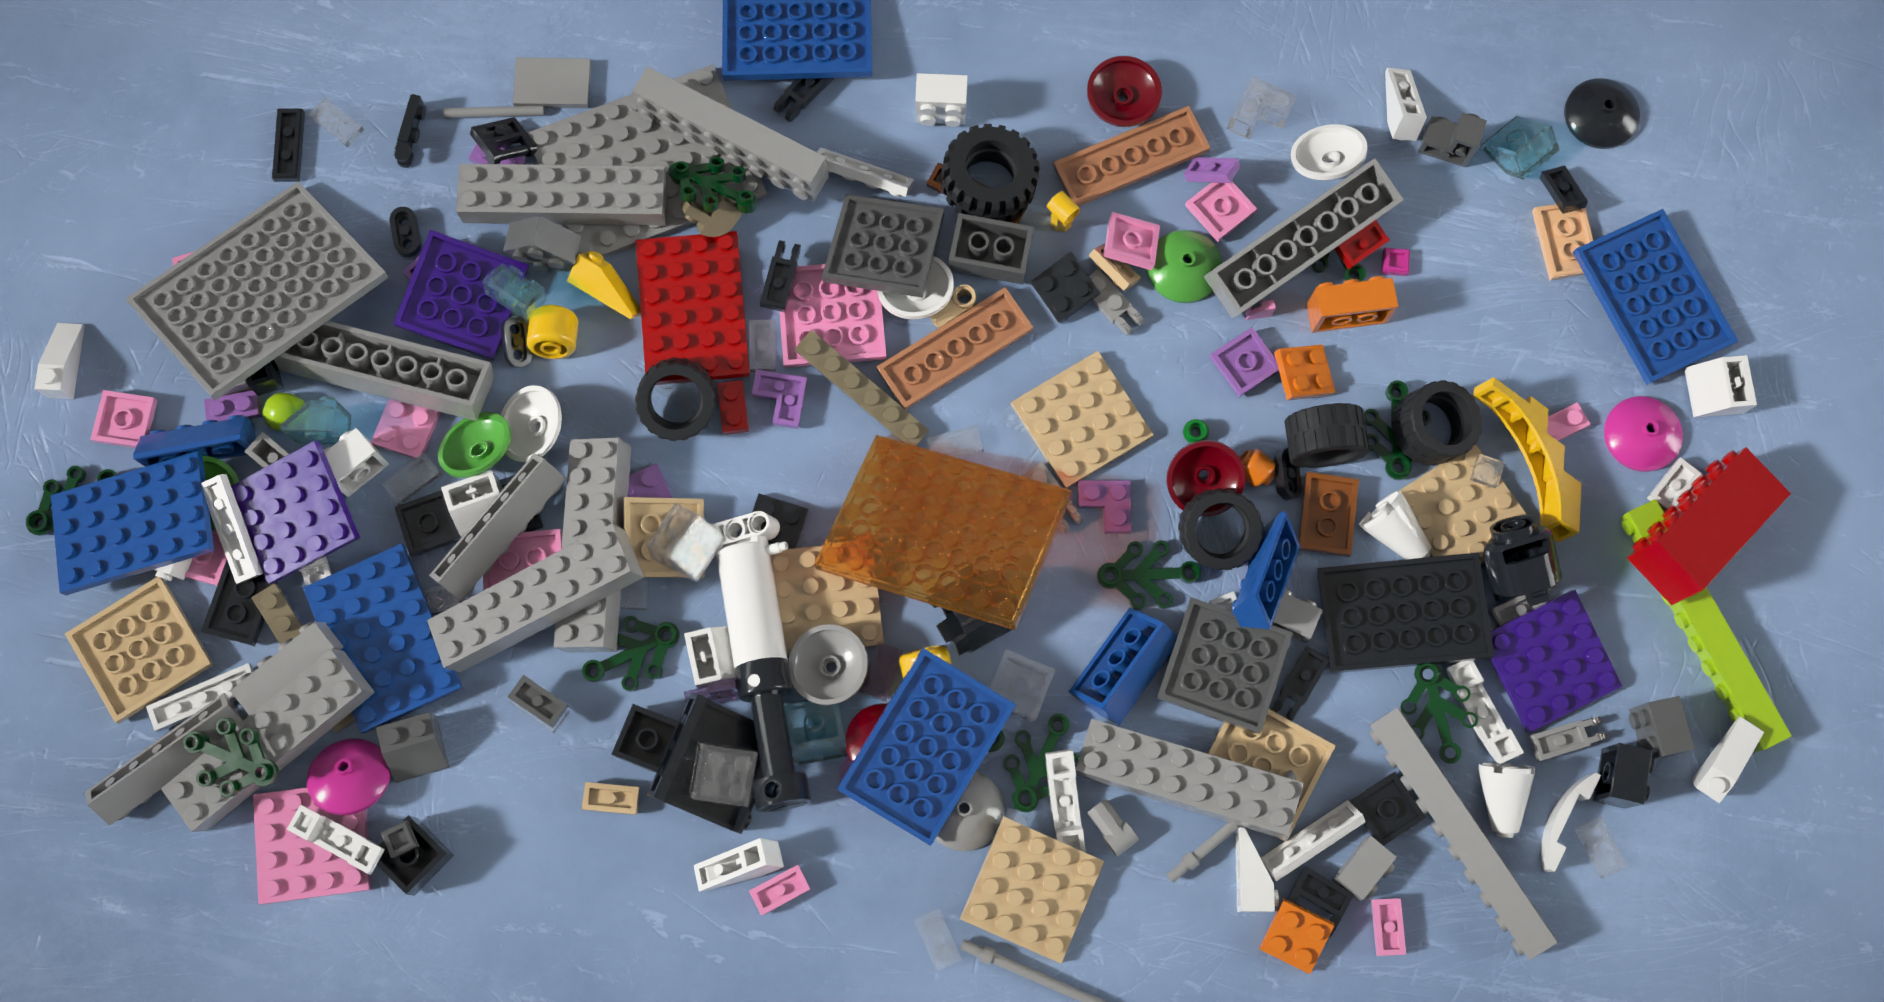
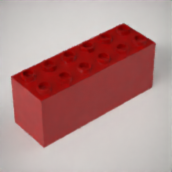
(1708, 525)

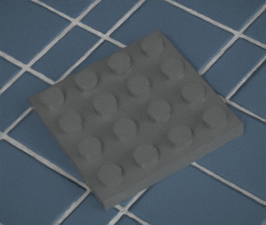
(883, 245)
(1224, 667)

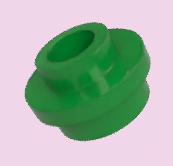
(1195, 424)

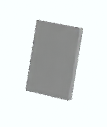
(552, 82)

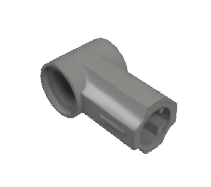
(1115, 832)

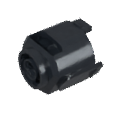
(1522, 559)
(968, 632)

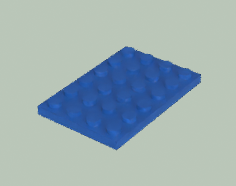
(796, 39)
(1655, 296)
(131, 523)
(385, 632)
(926, 746)

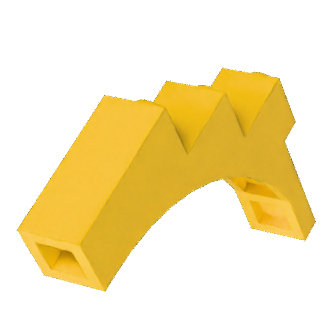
(1528, 422)

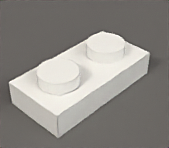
(1674, 483)

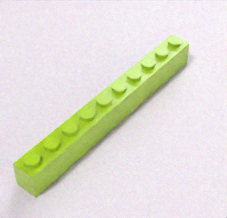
(1717, 647)

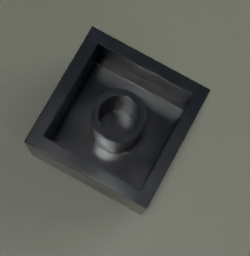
(644, 738)
(1624, 776)
(418, 866)

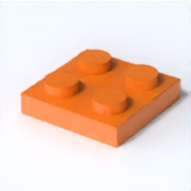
(1304, 372)
(1296, 936)

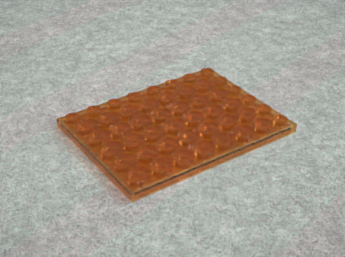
(944, 531)

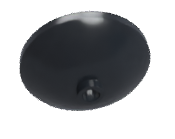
(1594, 122)

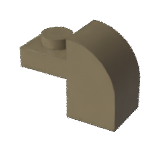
(712, 223)

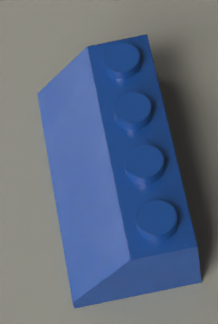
(212, 439)
(1267, 575)
(1124, 665)

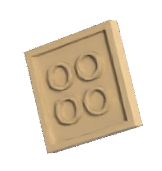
(642, 519)

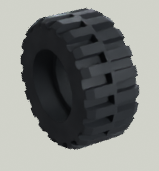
(996, 146)

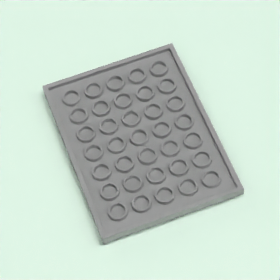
(621, 137)
(256, 290)

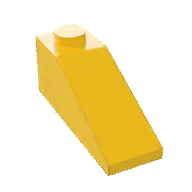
(602, 282)

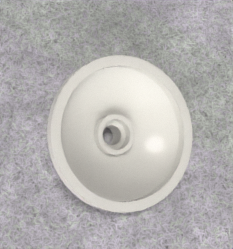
(1329, 152)
(935, 298)
(534, 422)

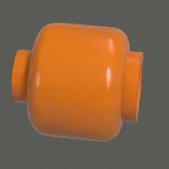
(1257, 467)

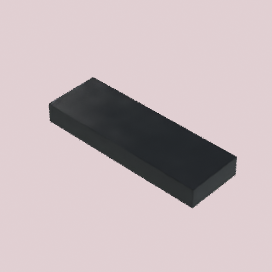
(288, 145)

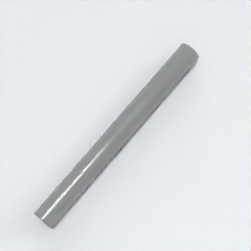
(506, 111)

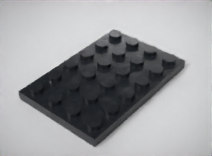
(1405, 613)

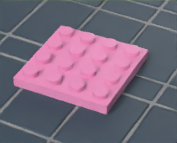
(839, 314)
(292, 866)

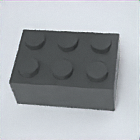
(990, 248)

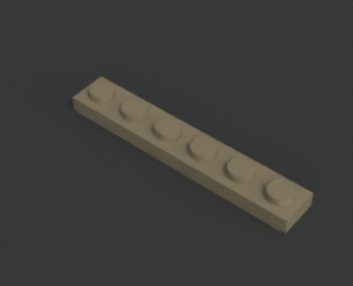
(861, 389)
(285, 625)

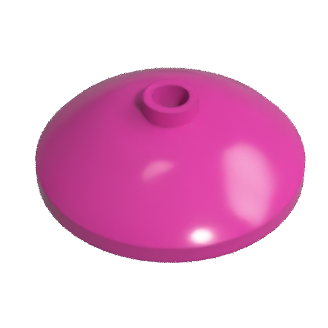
(1632, 442)
(351, 789)

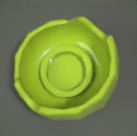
(280, 408)

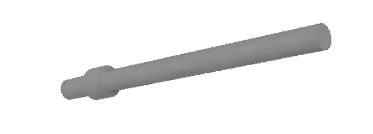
(1191, 860)
(987, 955)

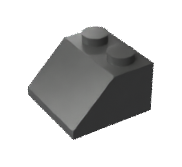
(413, 746)

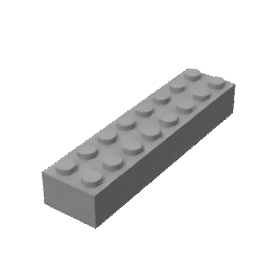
(730, 134)
(562, 194)
(1303, 238)
(391, 369)
(593, 500)
(535, 598)
(286, 728)
(1189, 779)

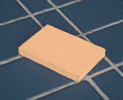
(1559, 237)

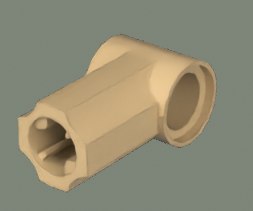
(954, 307)

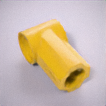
(1062, 212)

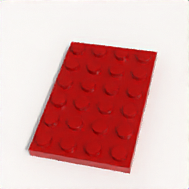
(693, 304)

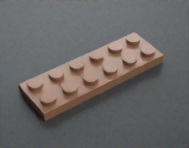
(1131, 156)
(954, 348)

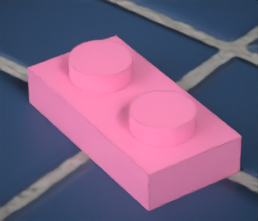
(1567, 422)
(779, 890)
(1388, 927)

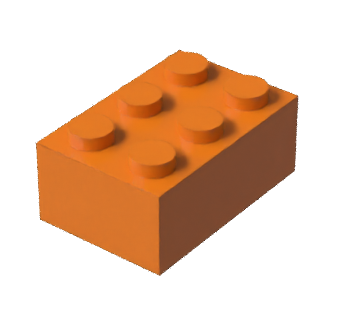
(1352, 304)

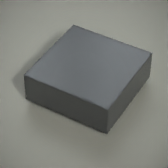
(399, 839)

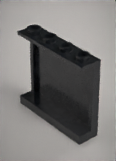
(710, 724)

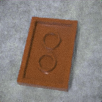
(1328, 514)

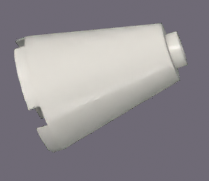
(1397, 527)
(1506, 795)

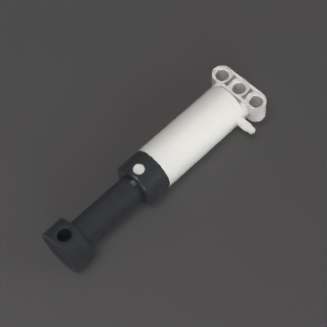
(760, 653)

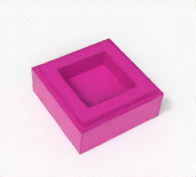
(1395, 261)

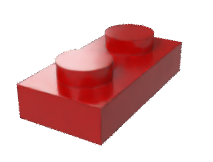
(1362, 244)
(733, 407)

